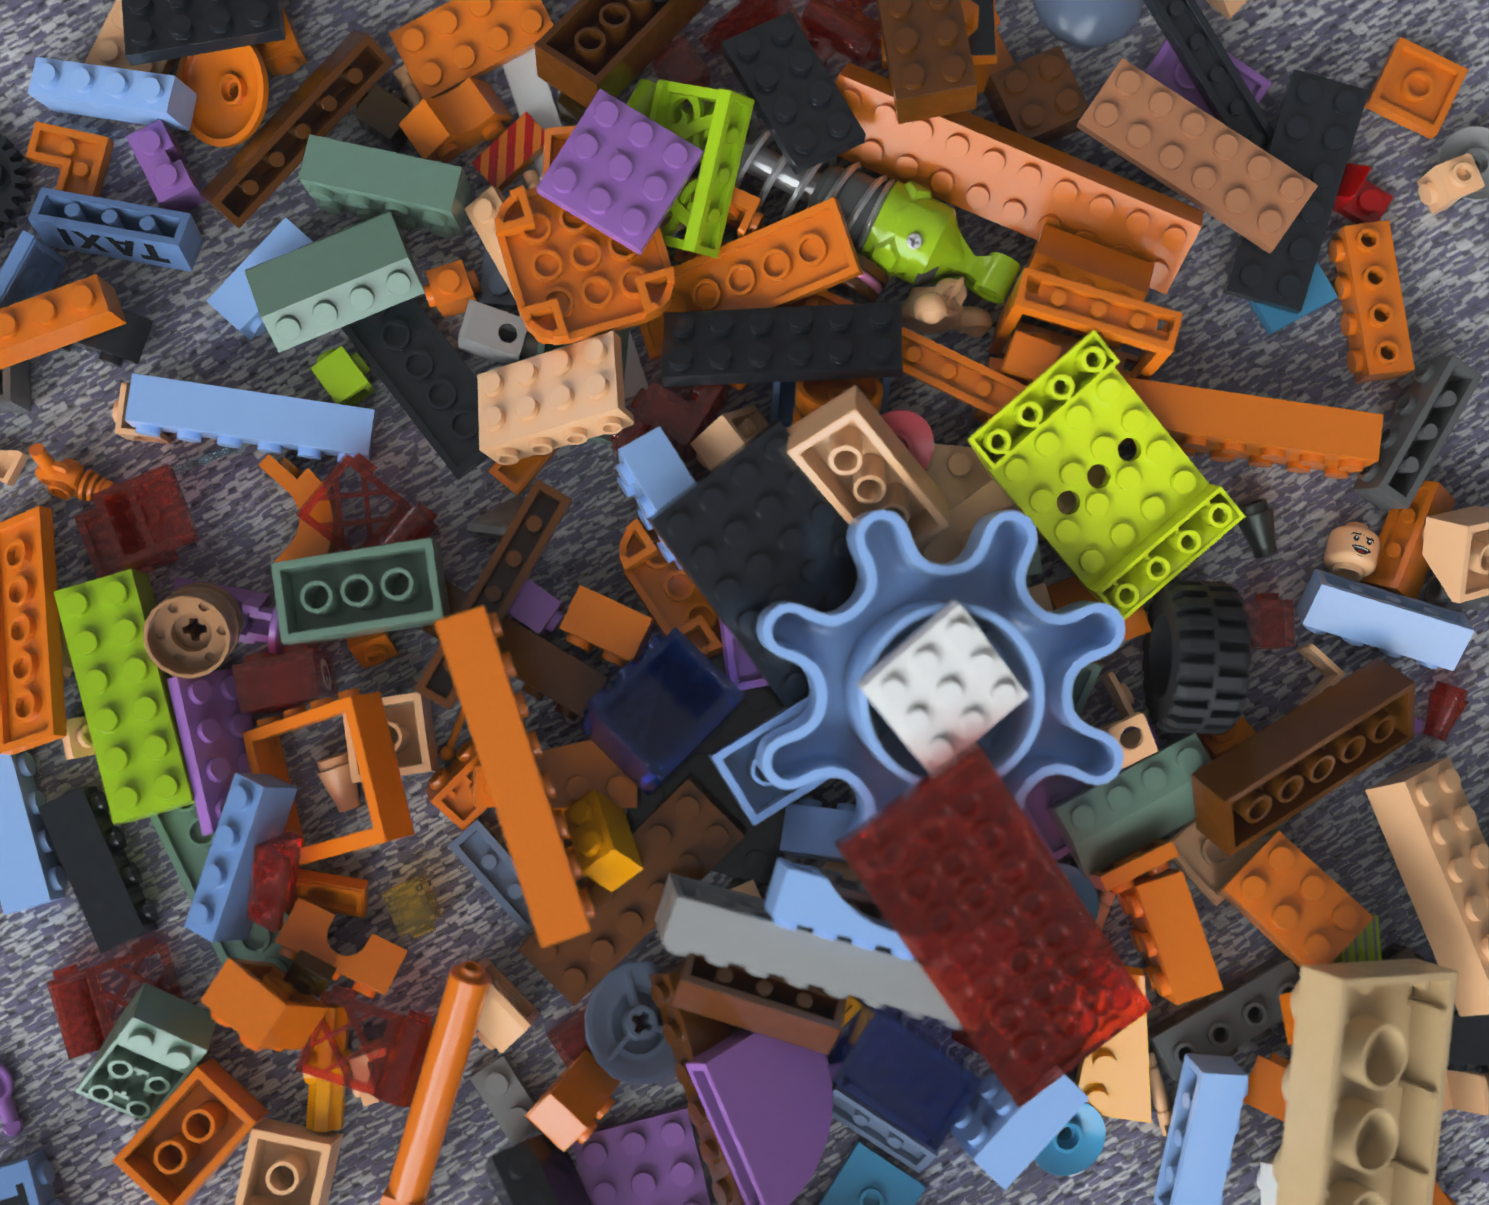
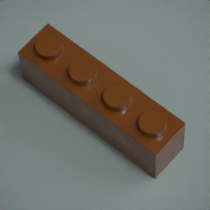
(760, 1004)

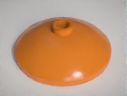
(230, 94)

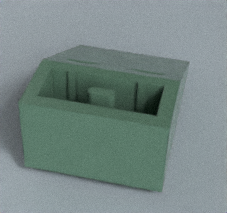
(148, 1053)

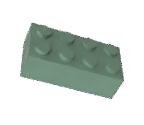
(378, 181)
(360, 592)

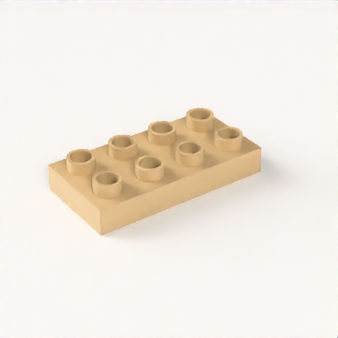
(1365, 1083)

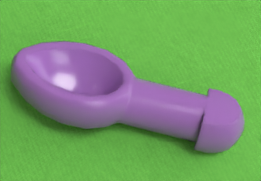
(12, 1123)

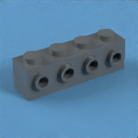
(1417, 432)
(1225, 1018)

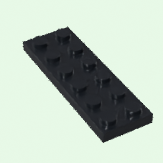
(1314, 139)
(782, 344)
(424, 379)

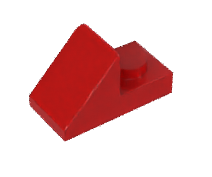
(1358, 198)

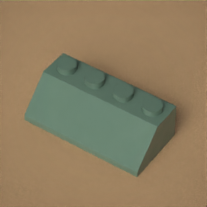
(334, 281)
(1133, 808)

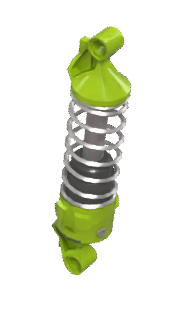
(888, 220)

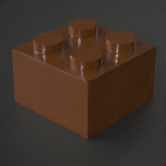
(1037, 97)

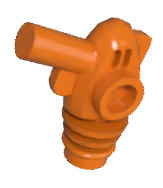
(67, 477)

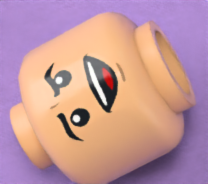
(1352, 551)

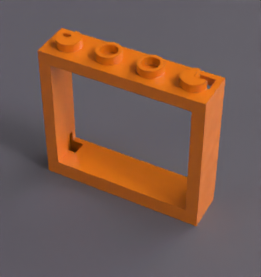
(1088, 310)
(374, 758)

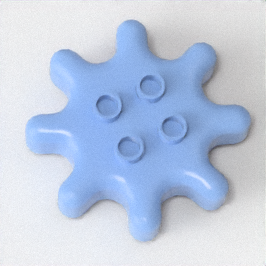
(893, 598)

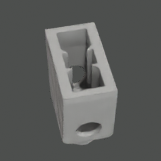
(484, 328)

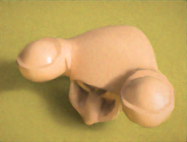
(941, 310)

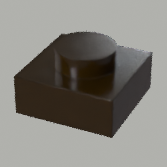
(309, 974)

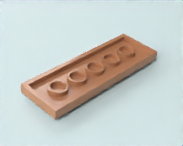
(1196, 156)

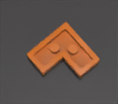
(78, 154)

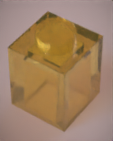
(413, 907)

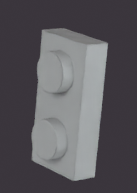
(506, 1098)

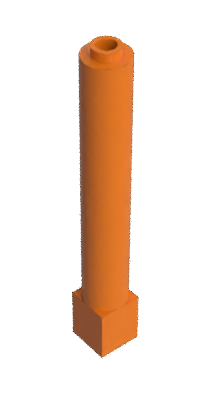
(438, 1085)

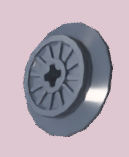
(624, 1053)

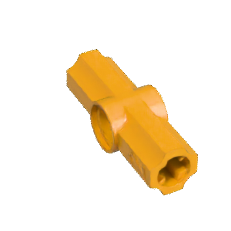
(326, 1098)

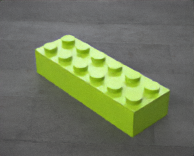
(125, 695)

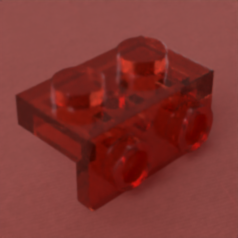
(274, 880)

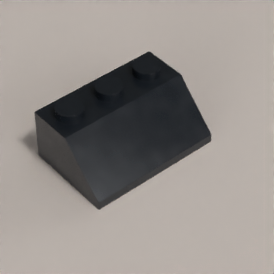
(536, 1175)

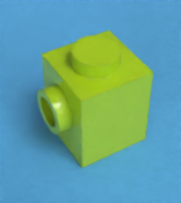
(343, 376)

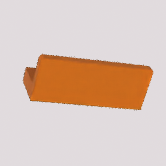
(1400, 556)

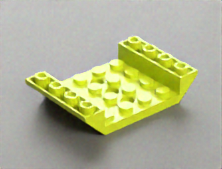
(1149, 511)

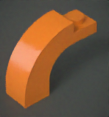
(307, 540)

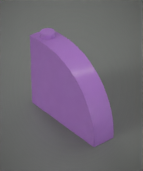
(767, 1111)

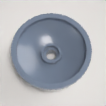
(1088, 21)

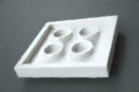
(942, 687)

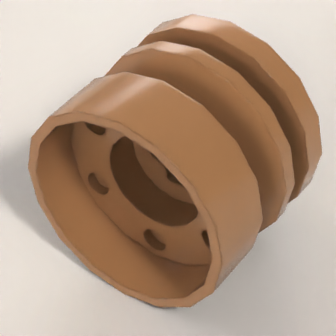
(181, 646)

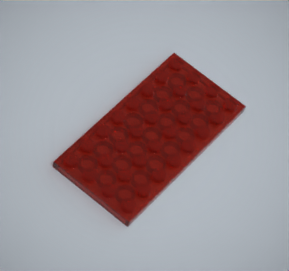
(994, 924)

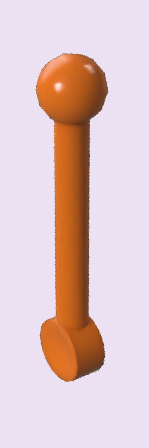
(447, 752)

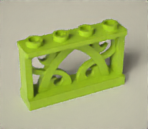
(724, 139)

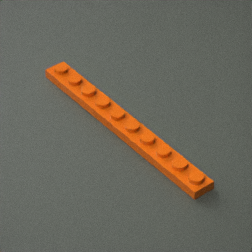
(932, 362)

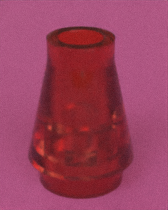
(1444, 709)

